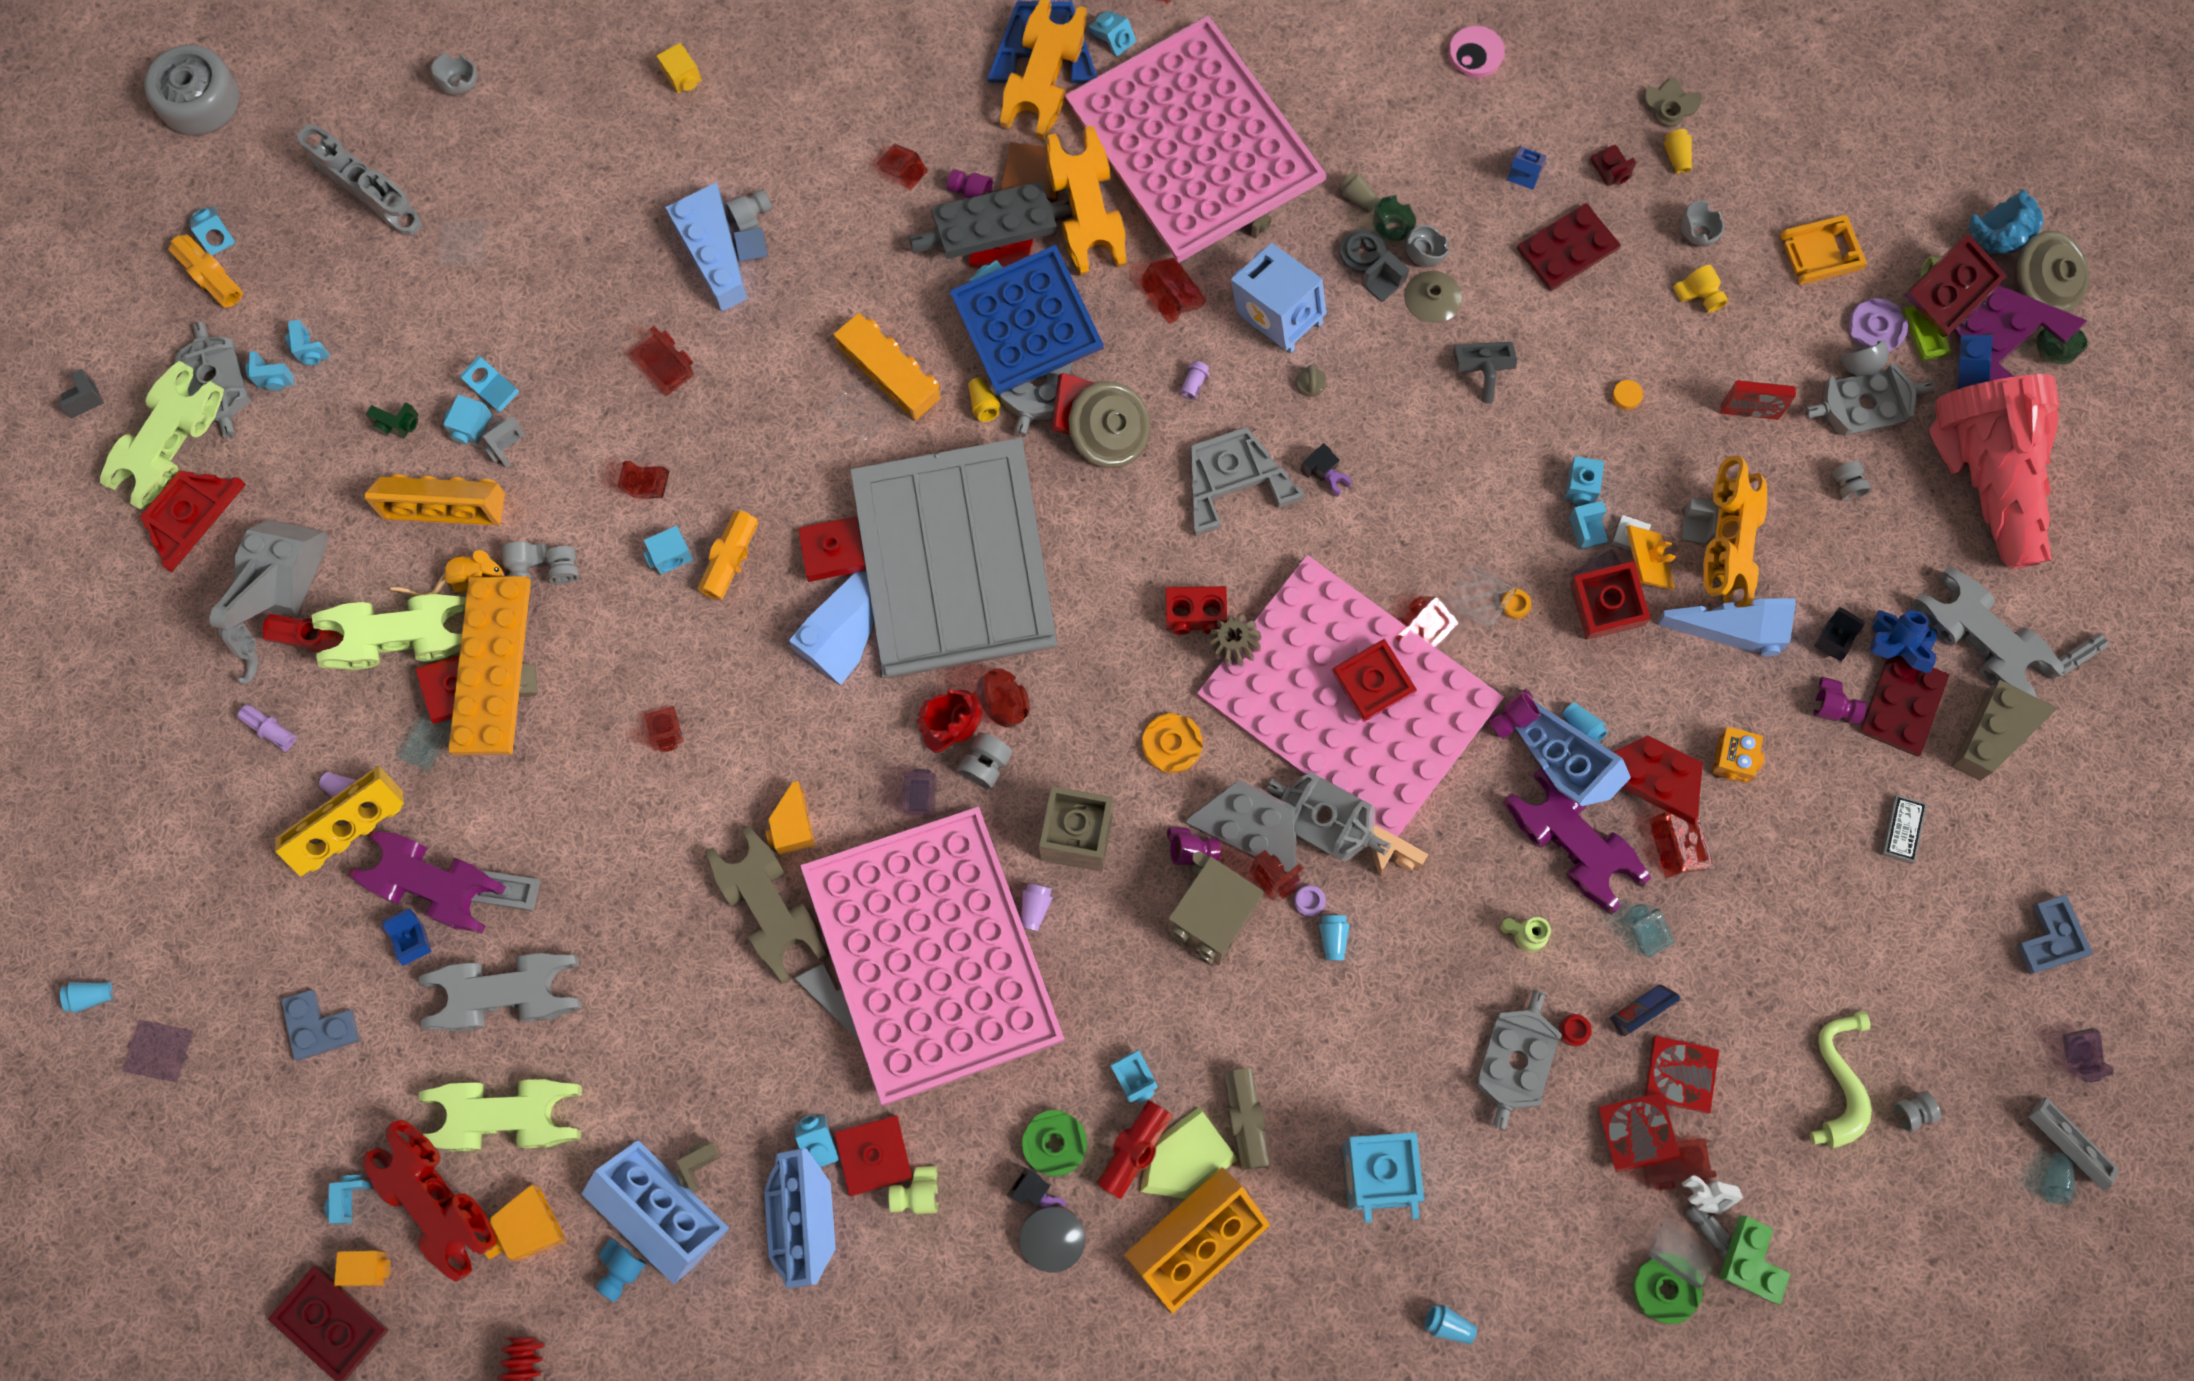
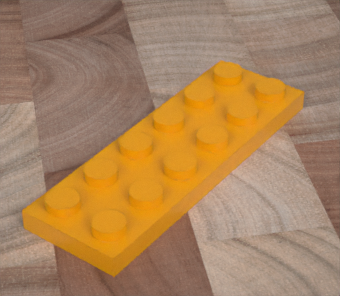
(490, 666)

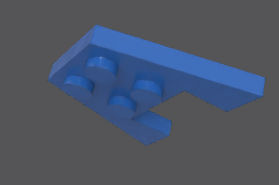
(1012, 48)

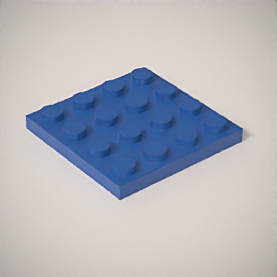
(1026, 319)

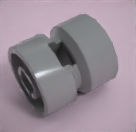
(989, 751)

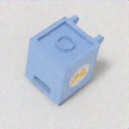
(1279, 296)

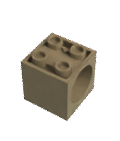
(1076, 828)

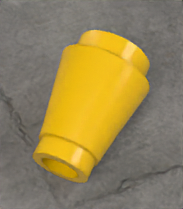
(1679, 150)
(983, 401)

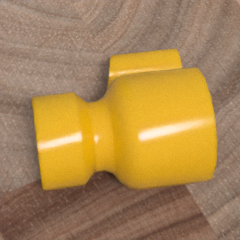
(1702, 284)

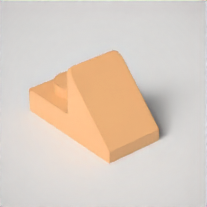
(1406, 854)

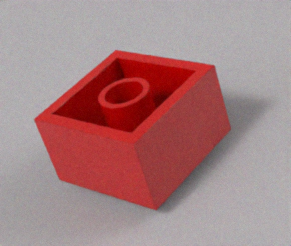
(1610, 600)

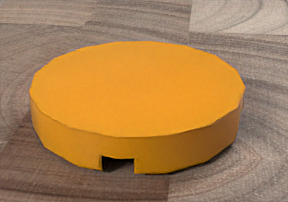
(1174, 752)

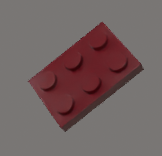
(1568, 247)
(1955, 285)
(1904, 705)
(328, 1324)

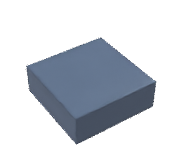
(751, 244)

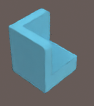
(1588, 524)

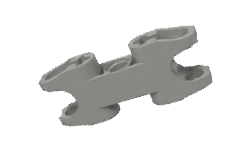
(361, 181)
(1969, 618)
(474, 994)

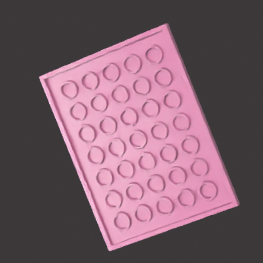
(1195, 138)
(1306, 719)
(931, 955)

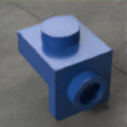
(407, 936)

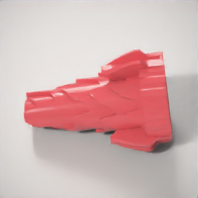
(2006, 439)

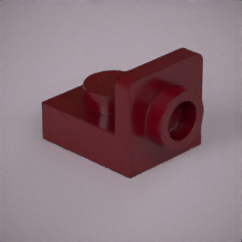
(1613, 165)

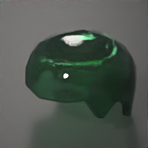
(1389, 211)
(2067, 353)

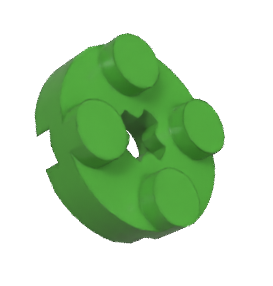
(1039, 1133)
(1653, 1303)

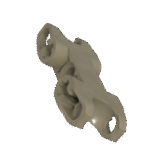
(753, 881)

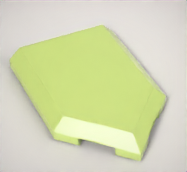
(1186, 1157)

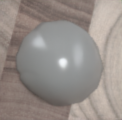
(448, 70)
(1700, 216)
(1421, 238)
(1866, 360)

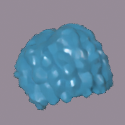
(2008, 225)

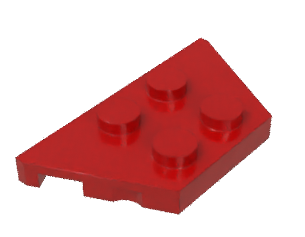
(186, 512)
(1663, 777)

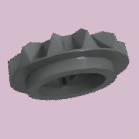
(1352, 243)

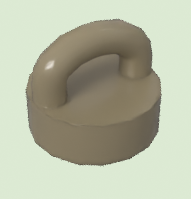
(1310, 381)

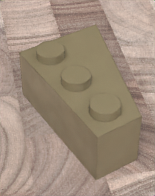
(1999, 728)

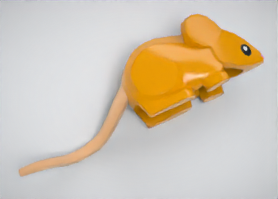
(460, 570)

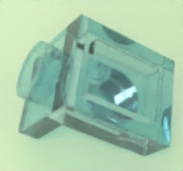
(1648, 929)

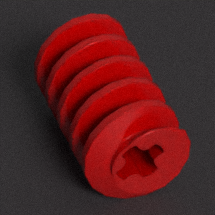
(521, 1359)

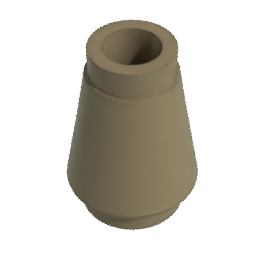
(1359, 191)

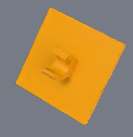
(1651, 557)

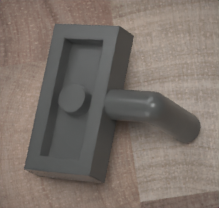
(1485, 358)

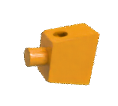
(525, 1226)

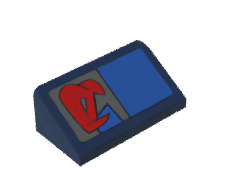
(1644, 1009)

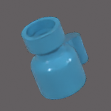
(621, 1269)

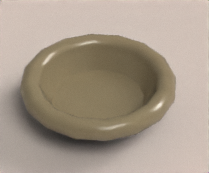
(2053, 270)
(1109, 424)

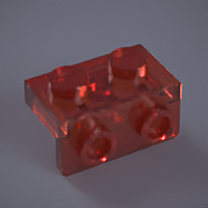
(1171, 289)

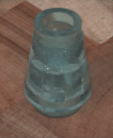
(2059, 1180)

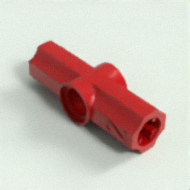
(295, 632)
(1134, 1149)

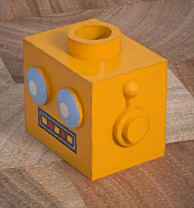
(1738, 755)

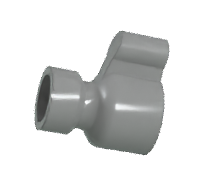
(746, 209)
(520, 556)

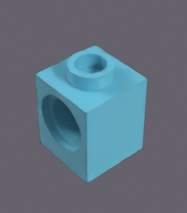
(667, 550)

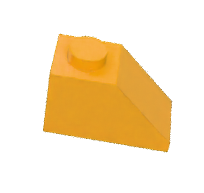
(790, 823)

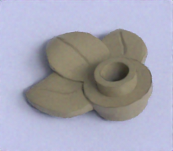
(1672, 99)

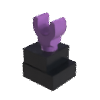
(1322, 465)
(1033, 1188)

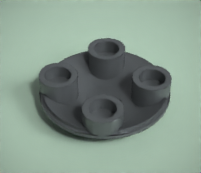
(1052, 1239)

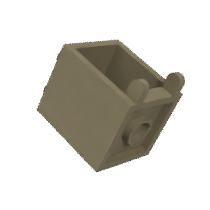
(1213, 909)

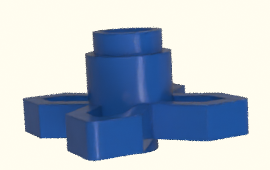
(1906, 638)

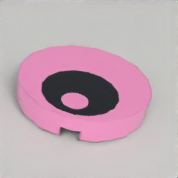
(1476, 51)

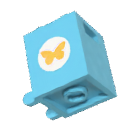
(1383, 1173)

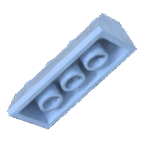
(654, 1211)

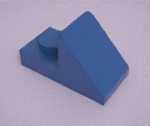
(1526, 167)
(1974, 360)

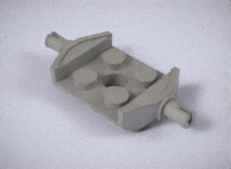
(218, 355)
(1888, 389)
(1033, 401)
(1351, 819)
(1537, 1041)

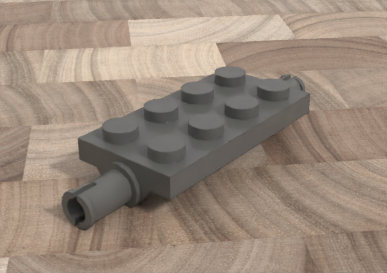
(991, 221)

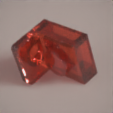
(903, 164)
(664, 729)

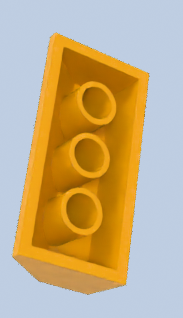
(437, 500)
(1197, 1239)

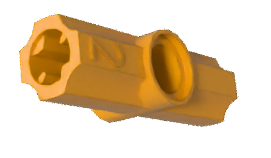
(205, 270)
(727, 555)

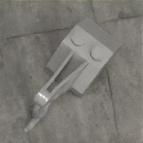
(270, 574)

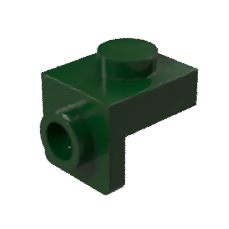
(388, 423)

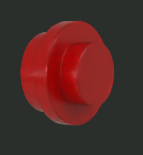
(1575, 1030)

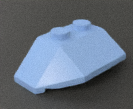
(799, 1218)

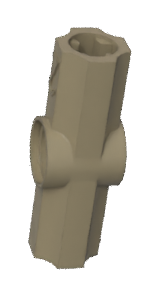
(1246, 1119)

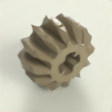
(1241, 631)

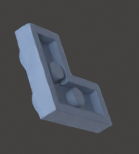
(2062, 941)
(312, 1034)

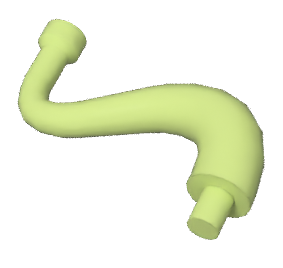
(1858, 1106)

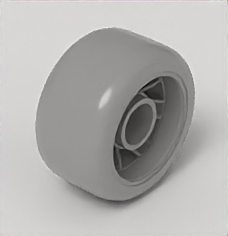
(192, 90)

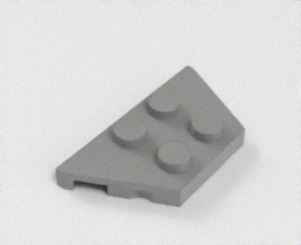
(1250, 822)

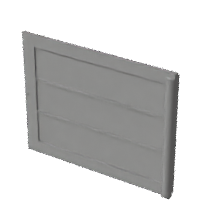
(953, 558)

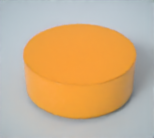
(1627, 395)
(1518, 606)

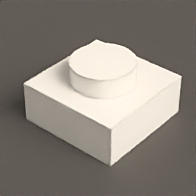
(1621, 537)

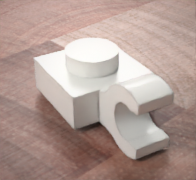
(1714, 1197)

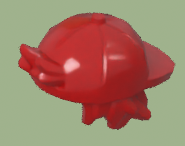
(949, 718)

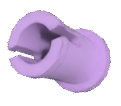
(1196, 374)

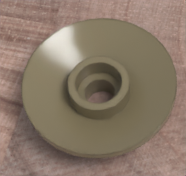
(1429, 306)

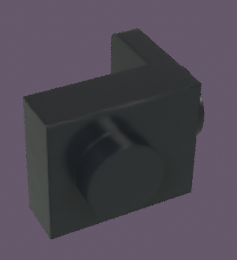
(1839, 634)

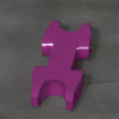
(1593, 857)
(448, 891)

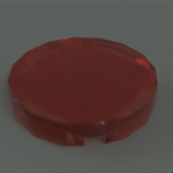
(1003, 698)

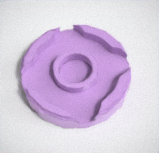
(1868, 331)

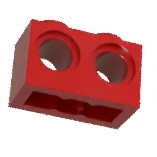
(1195, 601)

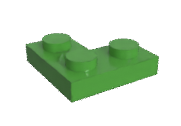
(1745, 1262)

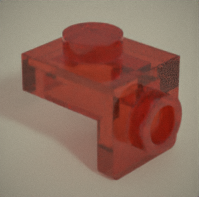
(643, 481)

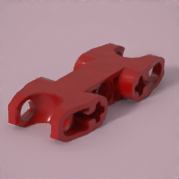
(444, 1218)

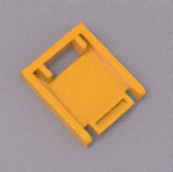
(1817, 253)

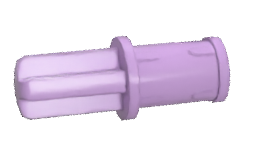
(267, 727)

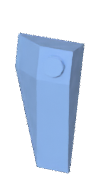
(1755, 628)
(838, 630)
(1573, 760)

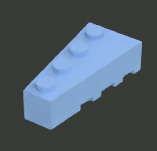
(707, 237)

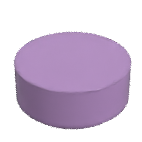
(1309, 901)

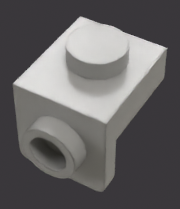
(501, 437)

